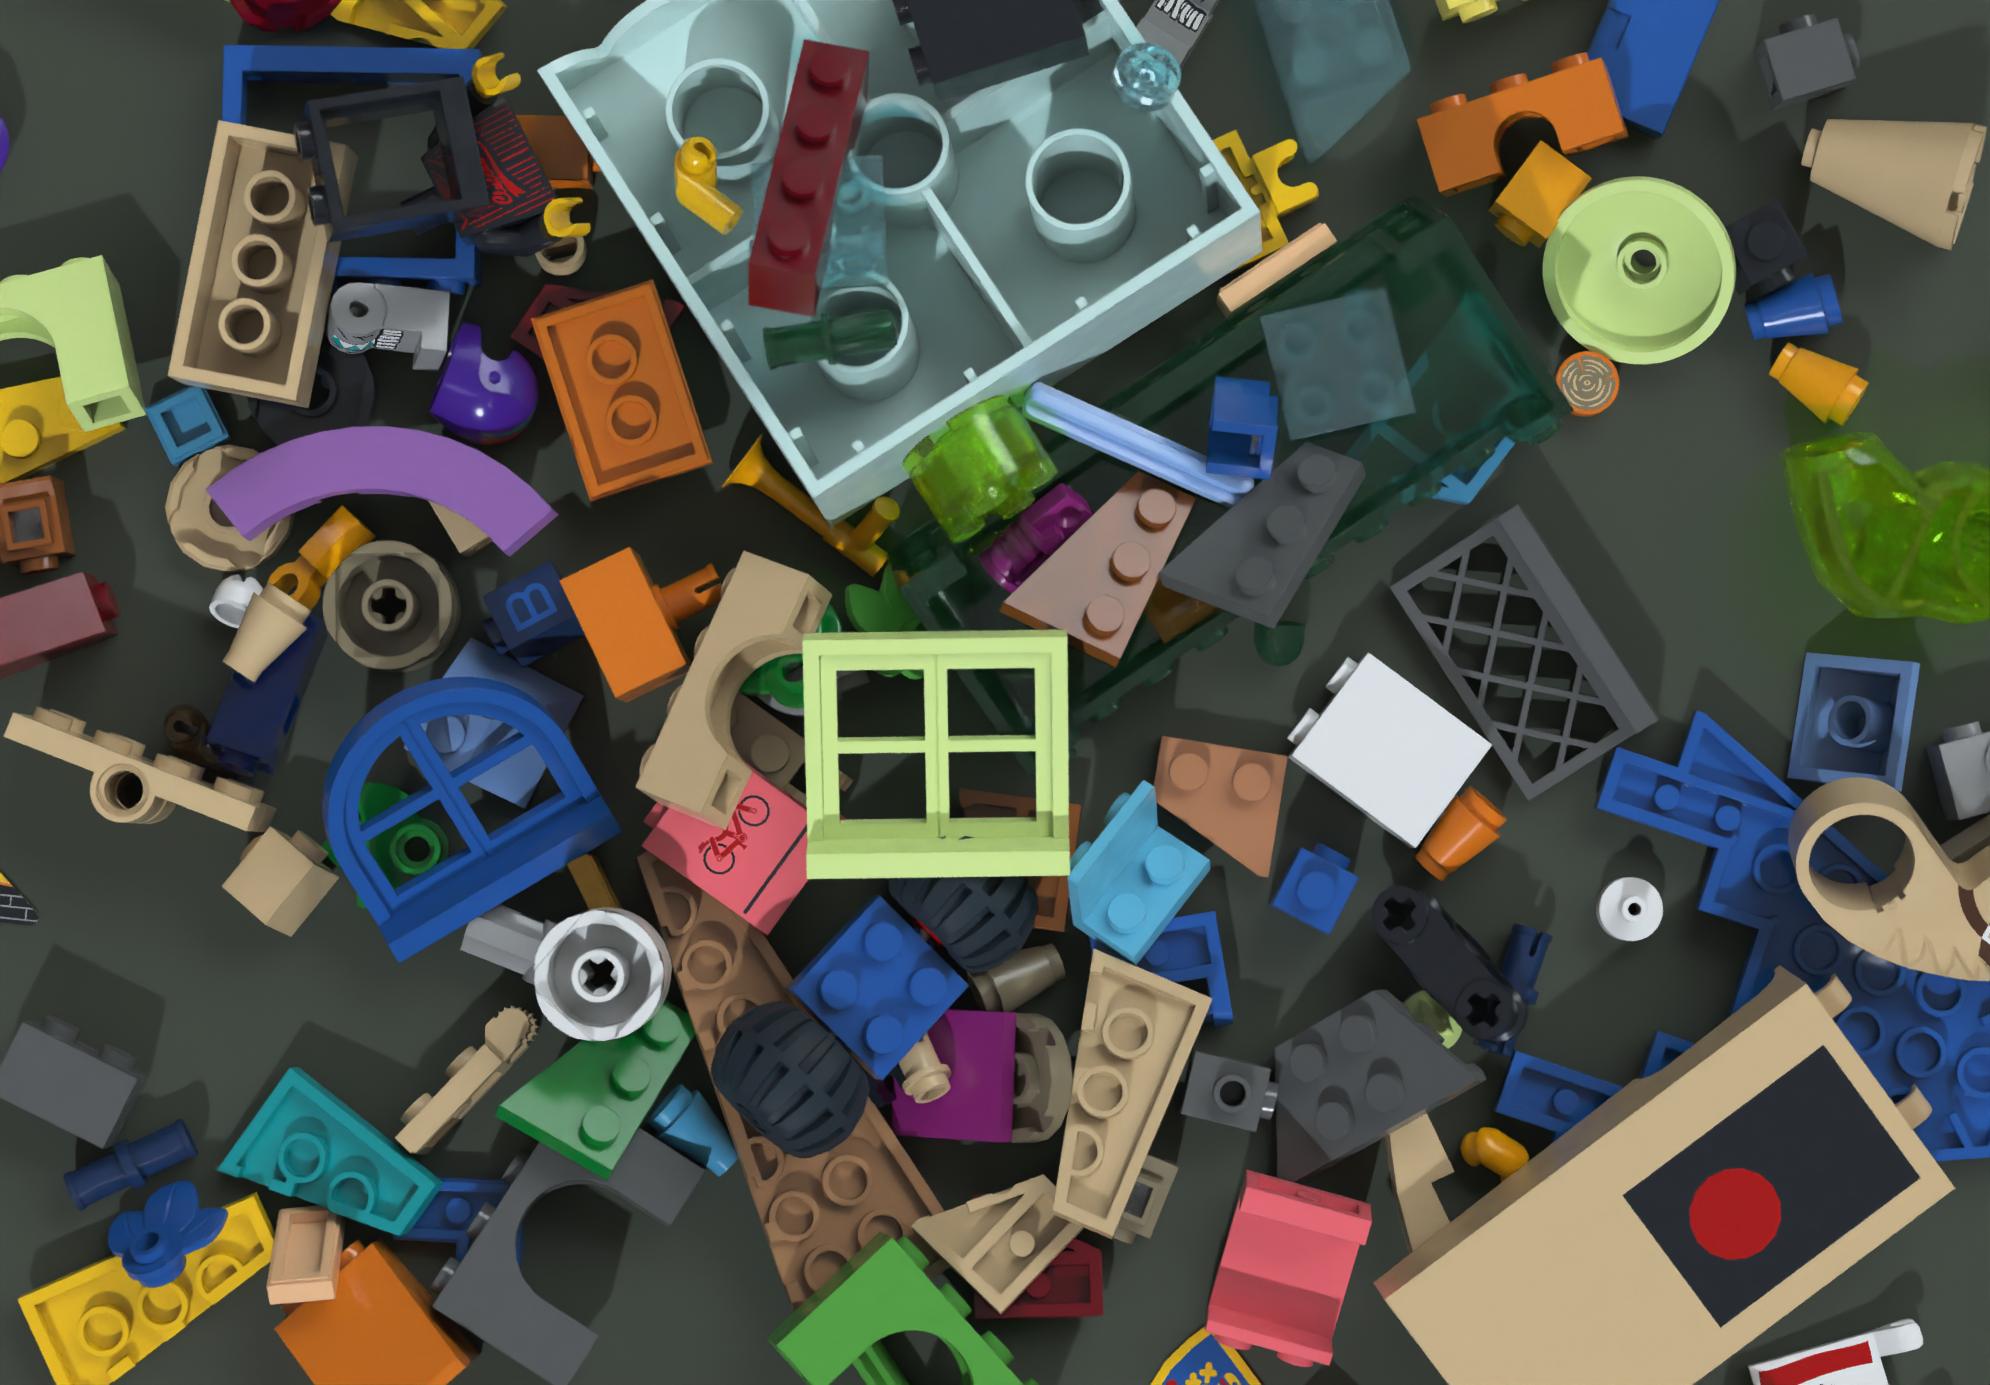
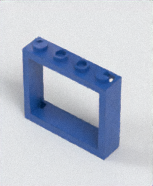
(360, 66)

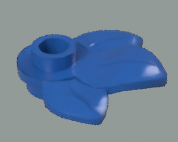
(162, 1234)

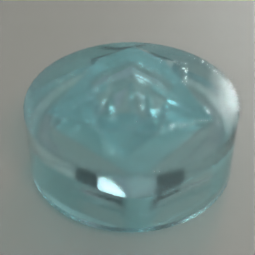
(1146, 77)

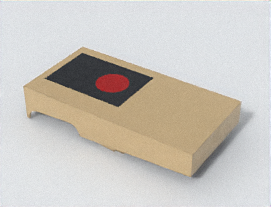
(1677, 1211)

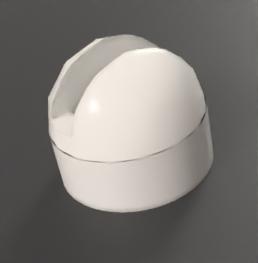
(233, 598)

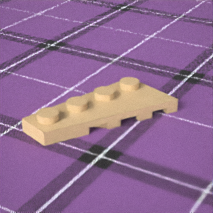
(1125, 1073)

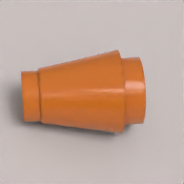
(1460, 833)

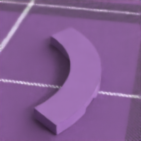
(382, 463)

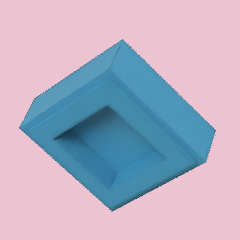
(187, 423)

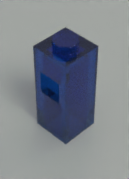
(259, 715)

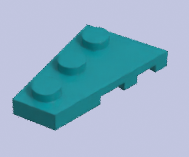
(329, 1155)

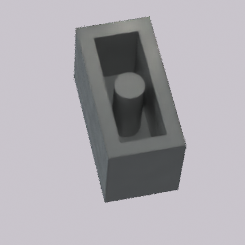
(70, 1081)

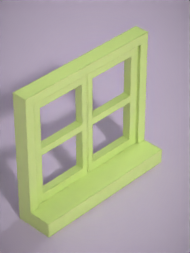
(912, 845)

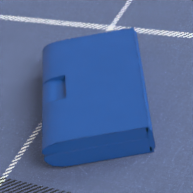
(1650, 55)

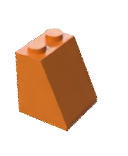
(375, 1327)

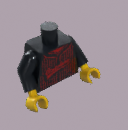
(523, 206)

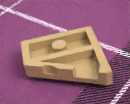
(1000, 1239)

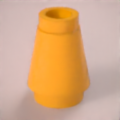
(1820, 383)

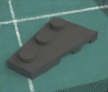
(1269, 538)

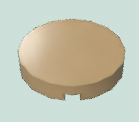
(202, 526)

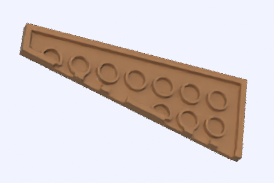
(813, 1207)

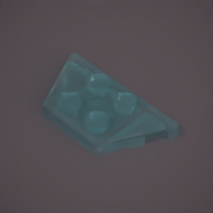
(1332, 63)

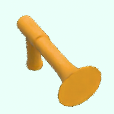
(853, 543)

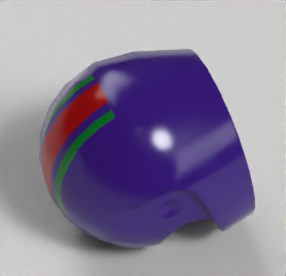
(482, 397)

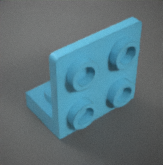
(1132, 877)

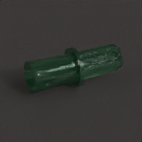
(829, 338)

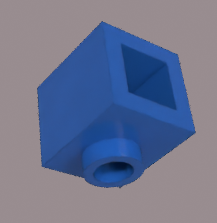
(1315, 887)

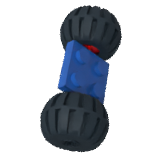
(875, 999)

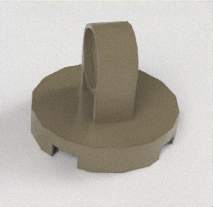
(1040, 1079)

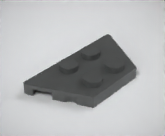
(1358, 1082)

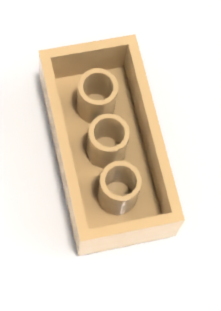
(258, 270)

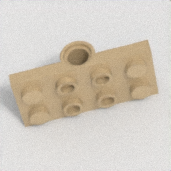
(120, 759)

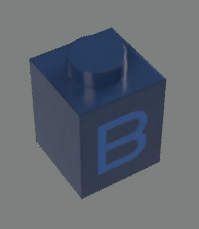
(531, 615)

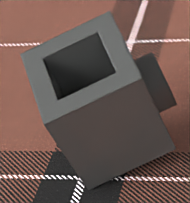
(1806, 61)
(1228, 1091)

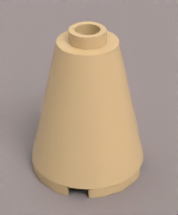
(1900, 170)

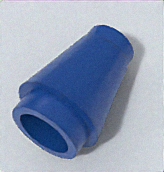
(1795, 309)

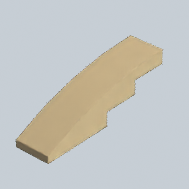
(1414, 1163)

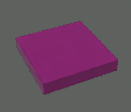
(980, 1100)

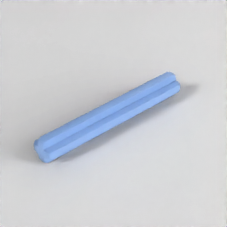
(1131, 444)

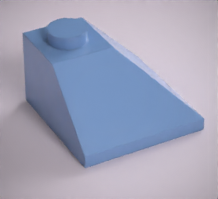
(467, 736)

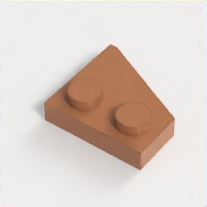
(1223, 795)

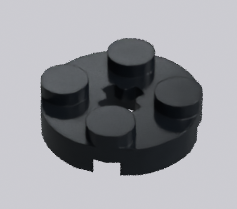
(349, 404)

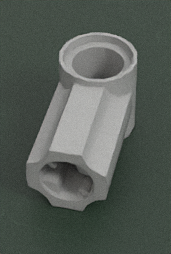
(507, 939)

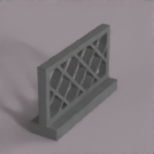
(1570, 620)

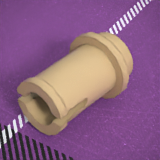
(924, 1073)

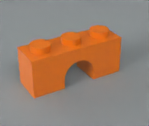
(1467, 136)

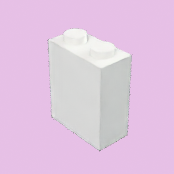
(1387, 748)

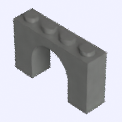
(487, 1287)

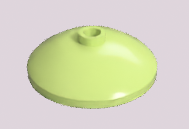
(1630, 308)

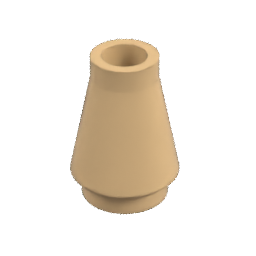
(265, 631)

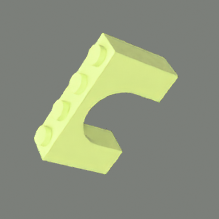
(85, 320)

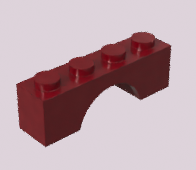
(806, 177)

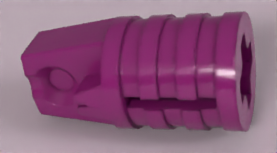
(1035, 536)

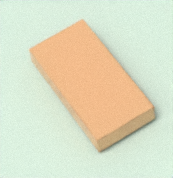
(1275, 269)
(305, 1255)

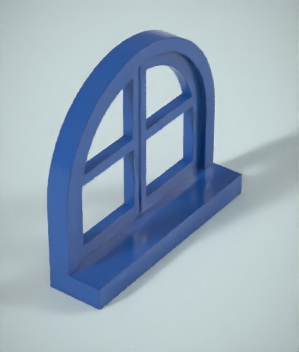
(493, 863)

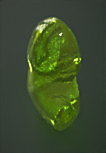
(1889, 535)

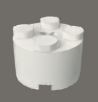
(565, 975)

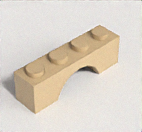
(757, 620)

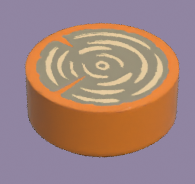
(1588, 382)

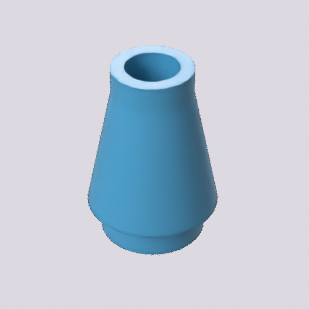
(693, 1128)

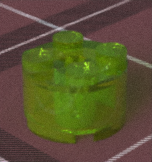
(979, 467)

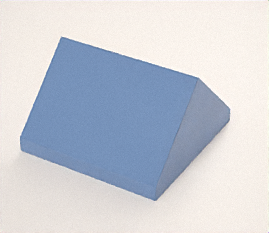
(1853, 719)

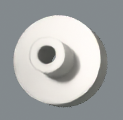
(1614, 904)

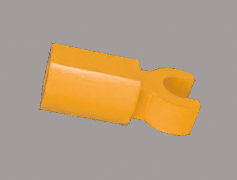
(321, 556)

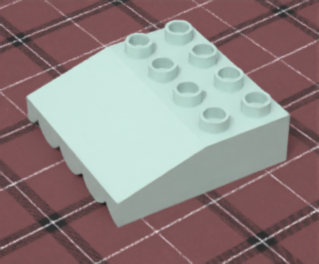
(1015, 216)

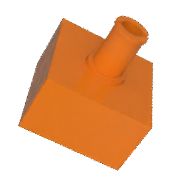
(636, 622)

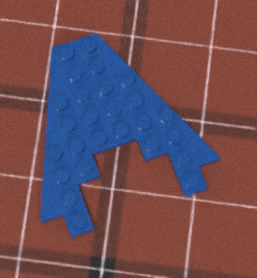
(1899, 1020)

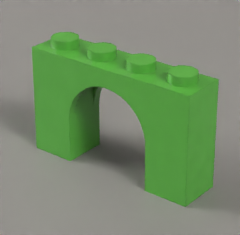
(877, 1296)

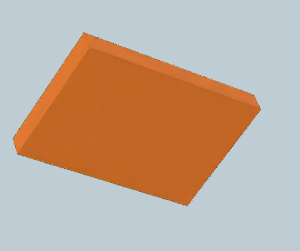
(622, 391)

